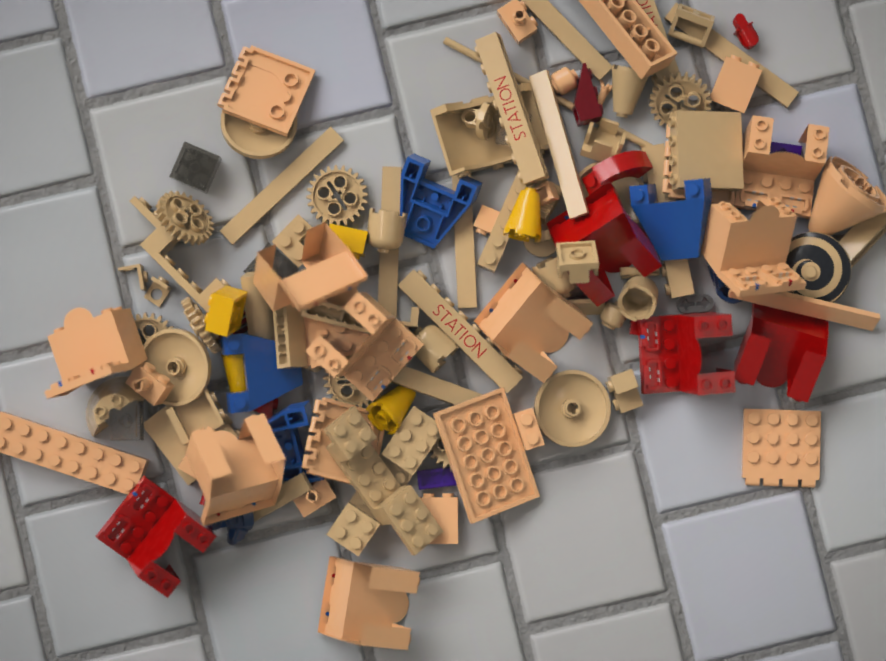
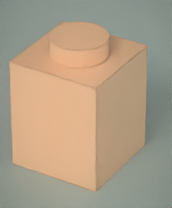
(485, 220)

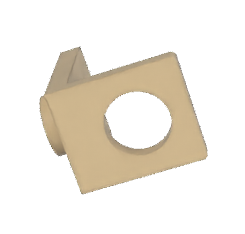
(143, 275)
(161, 284)

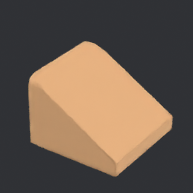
(547, 193)

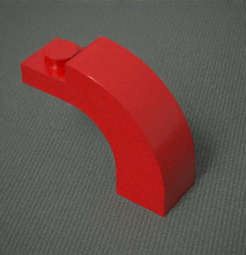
(617, 167)

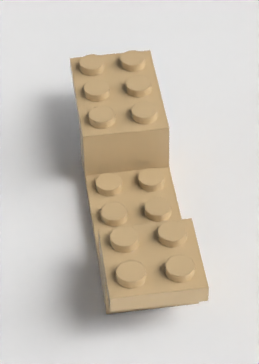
(160, 243)
(403, 458)
(377, 485)

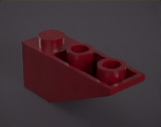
(585, 102)

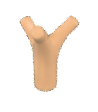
(604, 91)

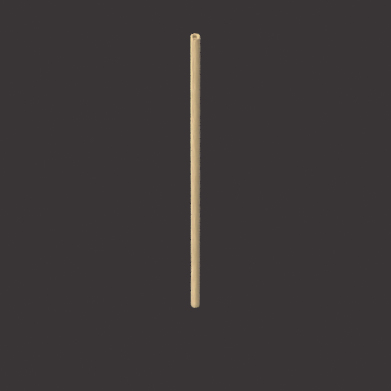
(560, 100)

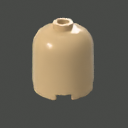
(386, 229)
(548, 273)
(638, 298)
(436, 347)

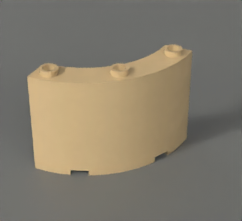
(463, 148)

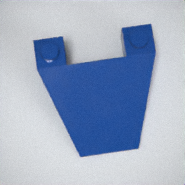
(431, 206)
(674, 226)
(262, 377)
(285, 429)

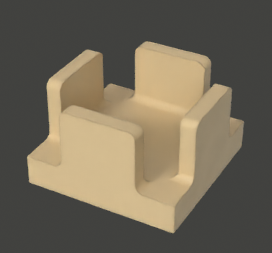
(602, 141)
(577, 259)

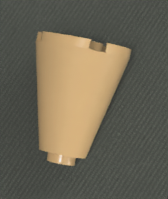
(626, 89)

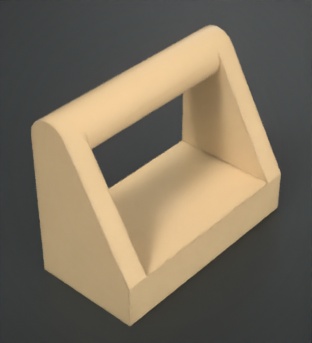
(695, 16)

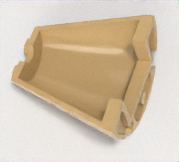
(109, 395)

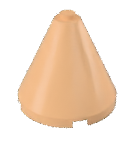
(844, 198)

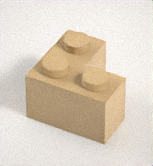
(290, 239)
(624, 391)

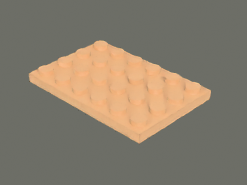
(486, 455)

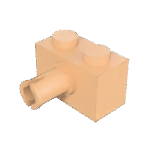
(517, 20)
(150, 383)
(316, 498)

